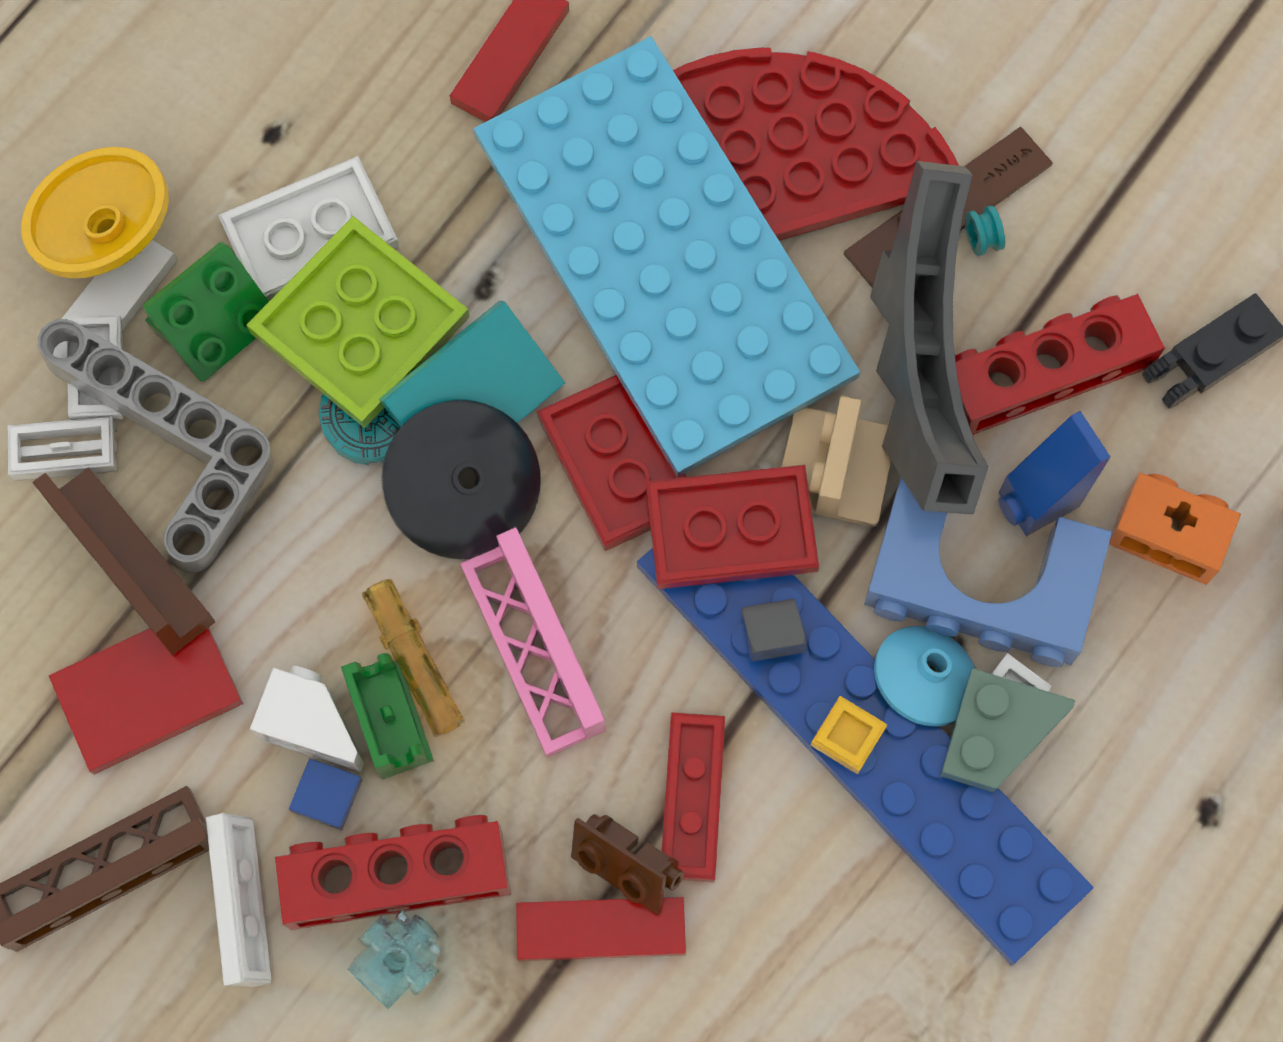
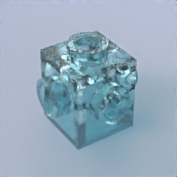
(383, 970)

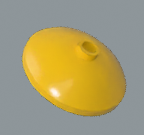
(95, 212)

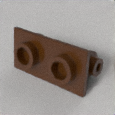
(604, 850)

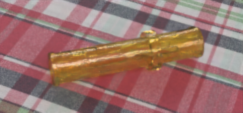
(404, 640)

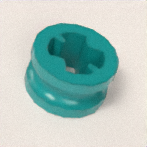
(985, 230)

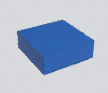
(325, 794)

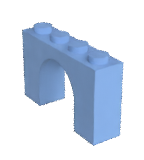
(1044, 622)

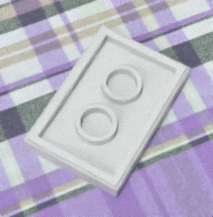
(290, 225)

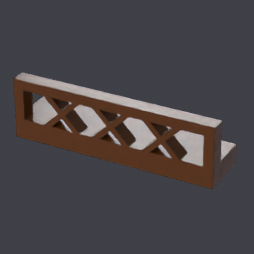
(128, 559)
(107, 879)

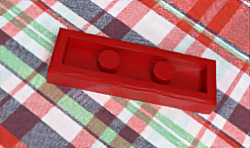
(507, 56)
(693, 793)
(599, 929)

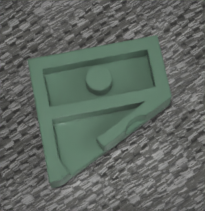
(998, 728)

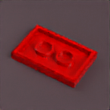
(607, 458)
(731, 526)
(142, 695)

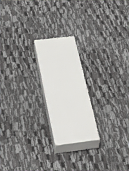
(122, 289)
(238, 900)

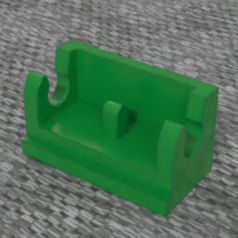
(387, 716)

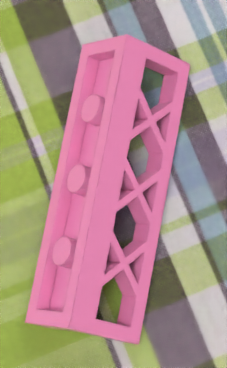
(553, 638)

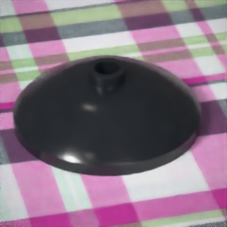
(424, 485)

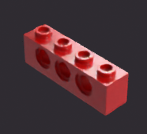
(1119, 323)
(303, 873)

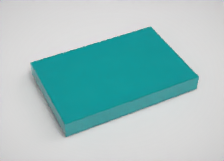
(484, 363)

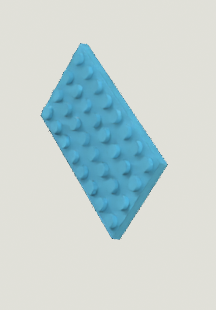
(666, 256)

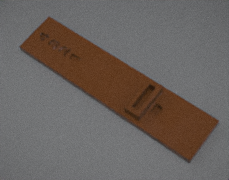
(994, 178)

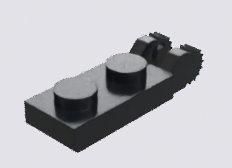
(1218, 349)

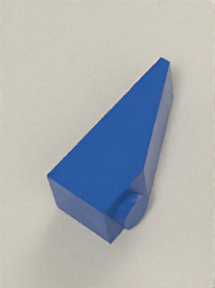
(1054, 476)

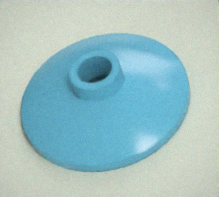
(911, 685)

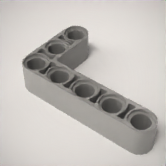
(172, 425)

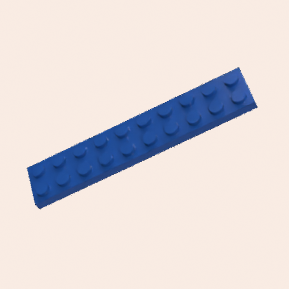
(959, 835)

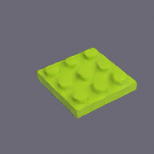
(358, 320)

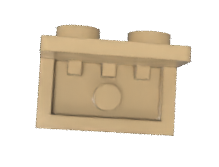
(842, 461)

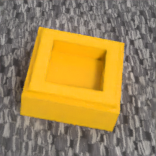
(848, 734)

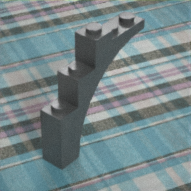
(914, 293)

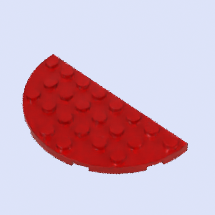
(811, 134)

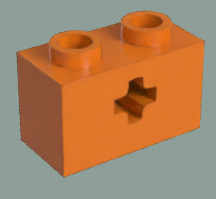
(1146, 529)

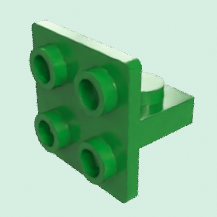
(207, 311)

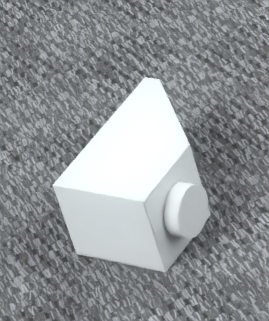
(304, 718)

